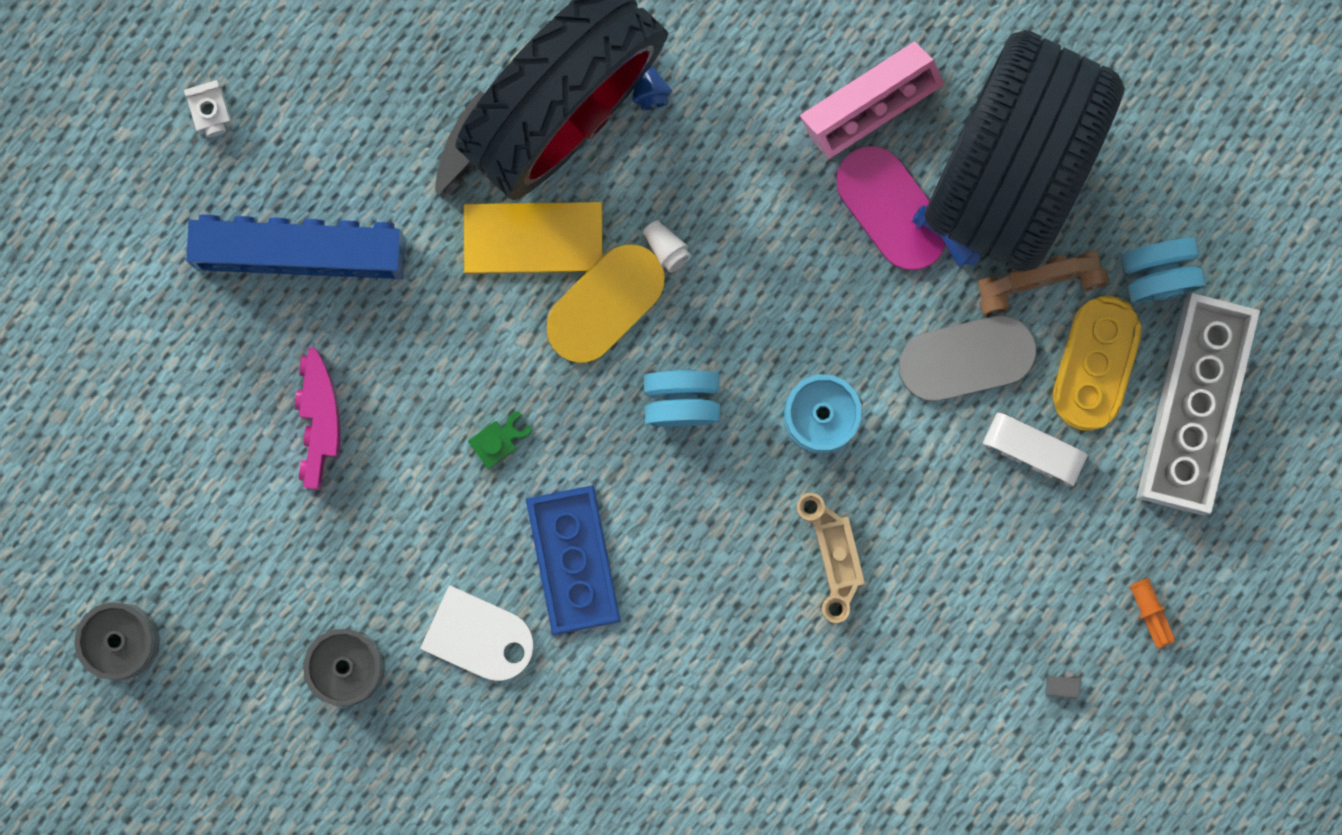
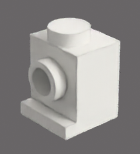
(204, 94)

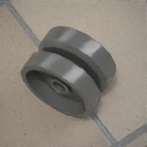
(138, 641)
(324, 675)

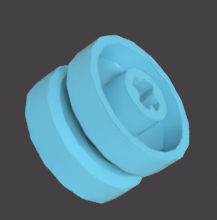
(1163, 270)
(681, 393)
(816, 434)

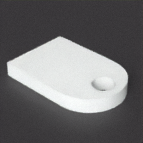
(475, 636)

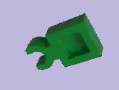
(495, 443)

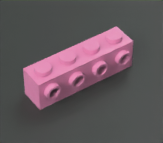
(872, 100)

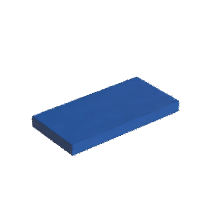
(573, 560)

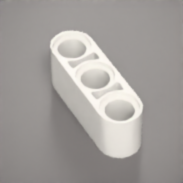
(1035, 448)

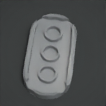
(967, 358)

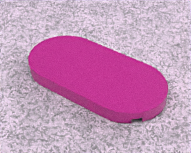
(883, 203)

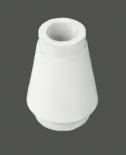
(666, 246)

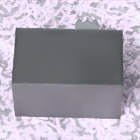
(1063, 686)

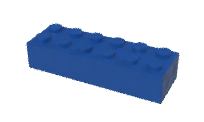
(296, 248)

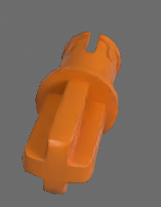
(1152, 613)

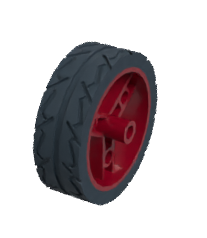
(559, 92)

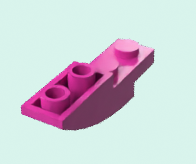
(319, 404)

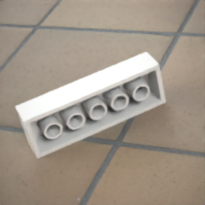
(1198, 404)

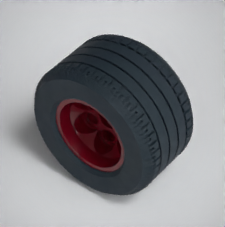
(1025, 151)

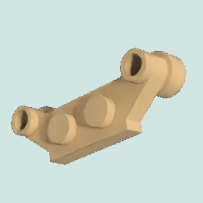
(837, 554)

